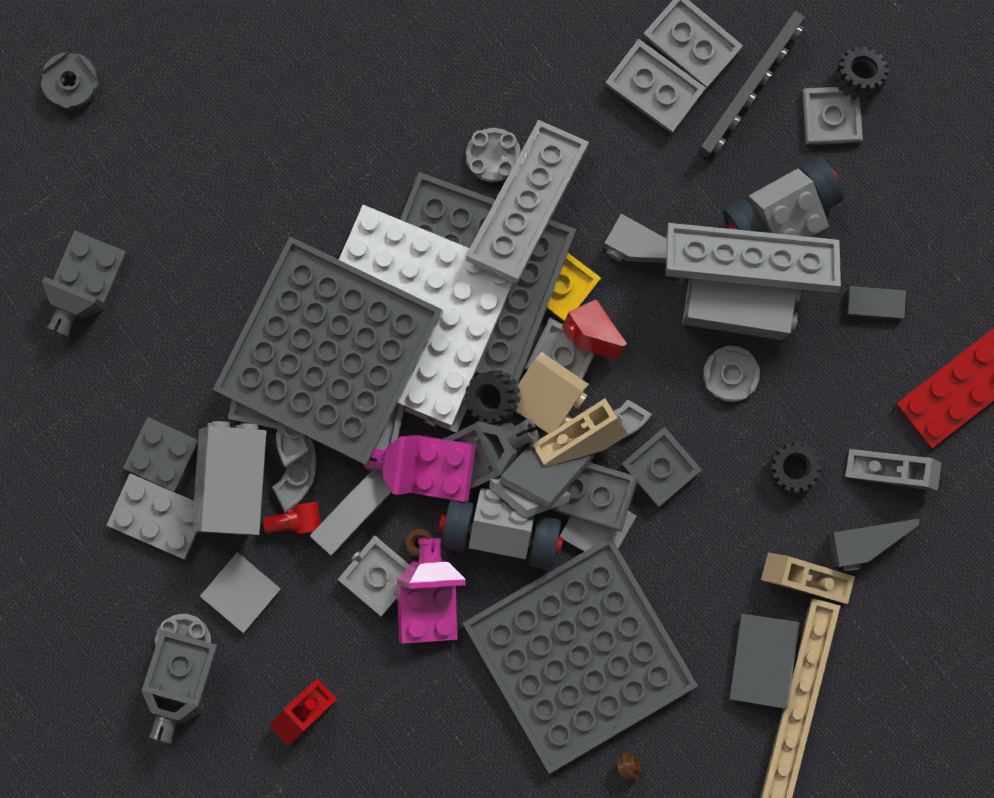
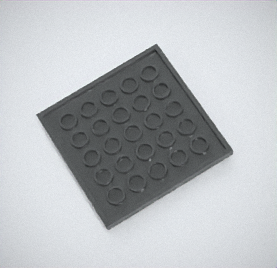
(458, 217)
(328, 350)
(580, 654)

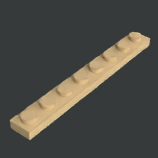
(805, 686)

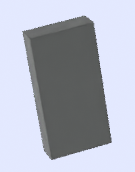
(876, 302)

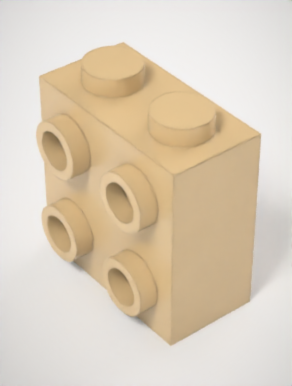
(549, 393)

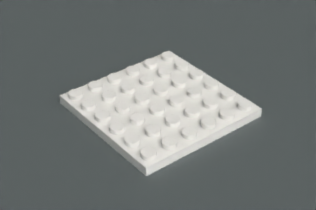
(439, 275)

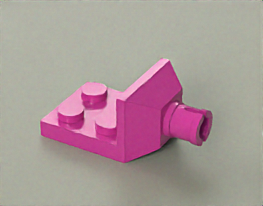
(426, 466)
(428, 596)

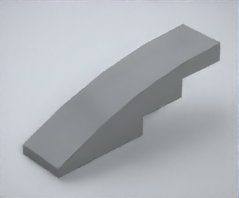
(352, 512)

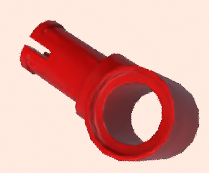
(301, 519)

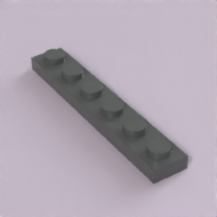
(759, 76)

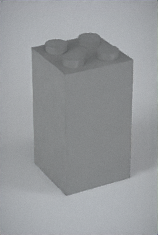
(741, 308)
(229, 479)

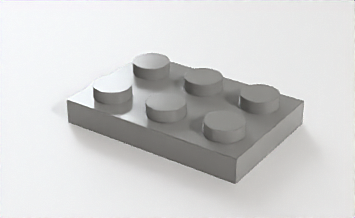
(692, 41)
(655, 86)
(154, 516)

